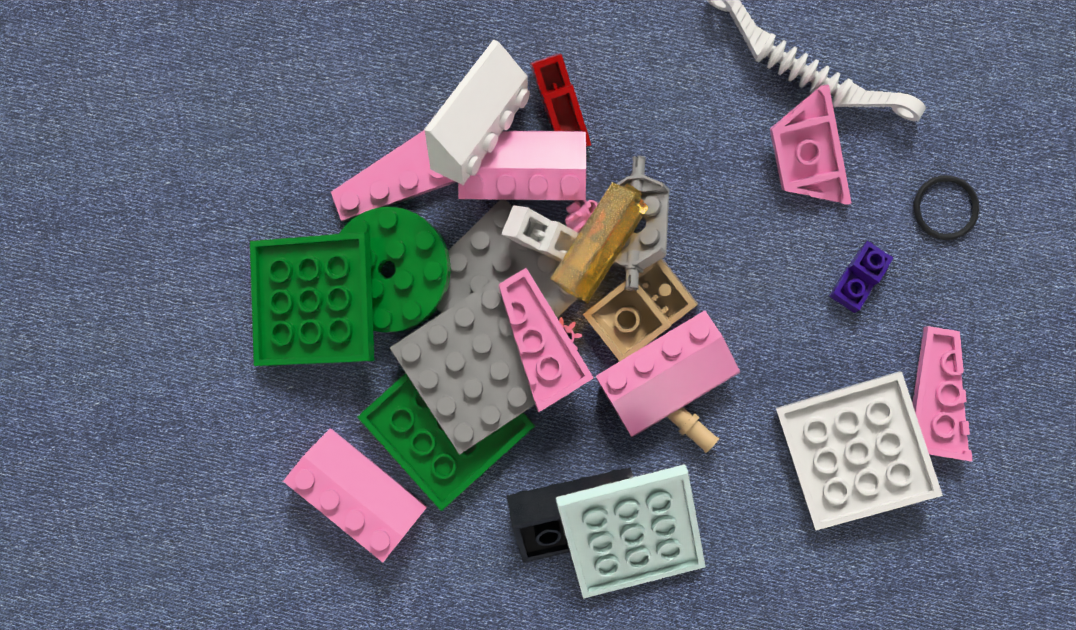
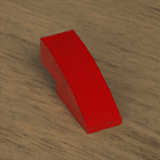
(558, 95)

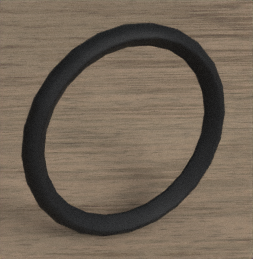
(946, 178)

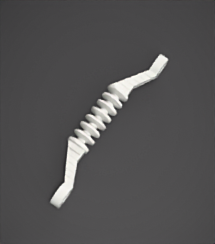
(847, 94)

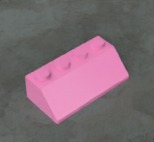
(531, 168)
(668, 373)
(355, 494)

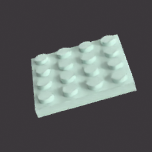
(632, 531)

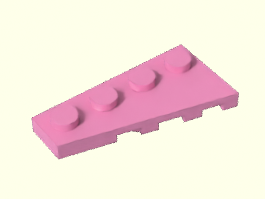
(940, 394)

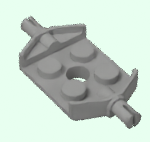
(651, 243)

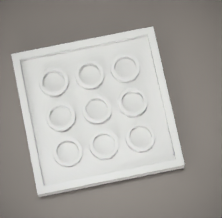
(859, 451)

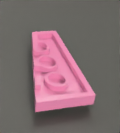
(390, 180)
(543, 345)

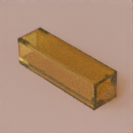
(600, 241)

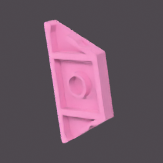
(810, 150)

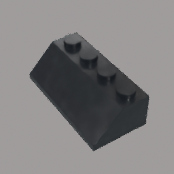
(537, 516)

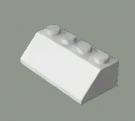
(476, 114)

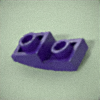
(861, 276)

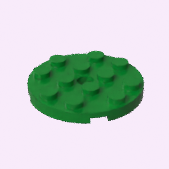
(419, 263)

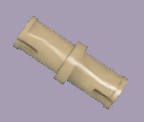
(695, 430)

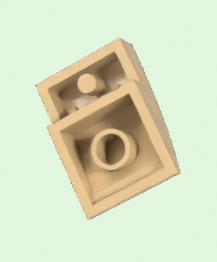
(635, 318)

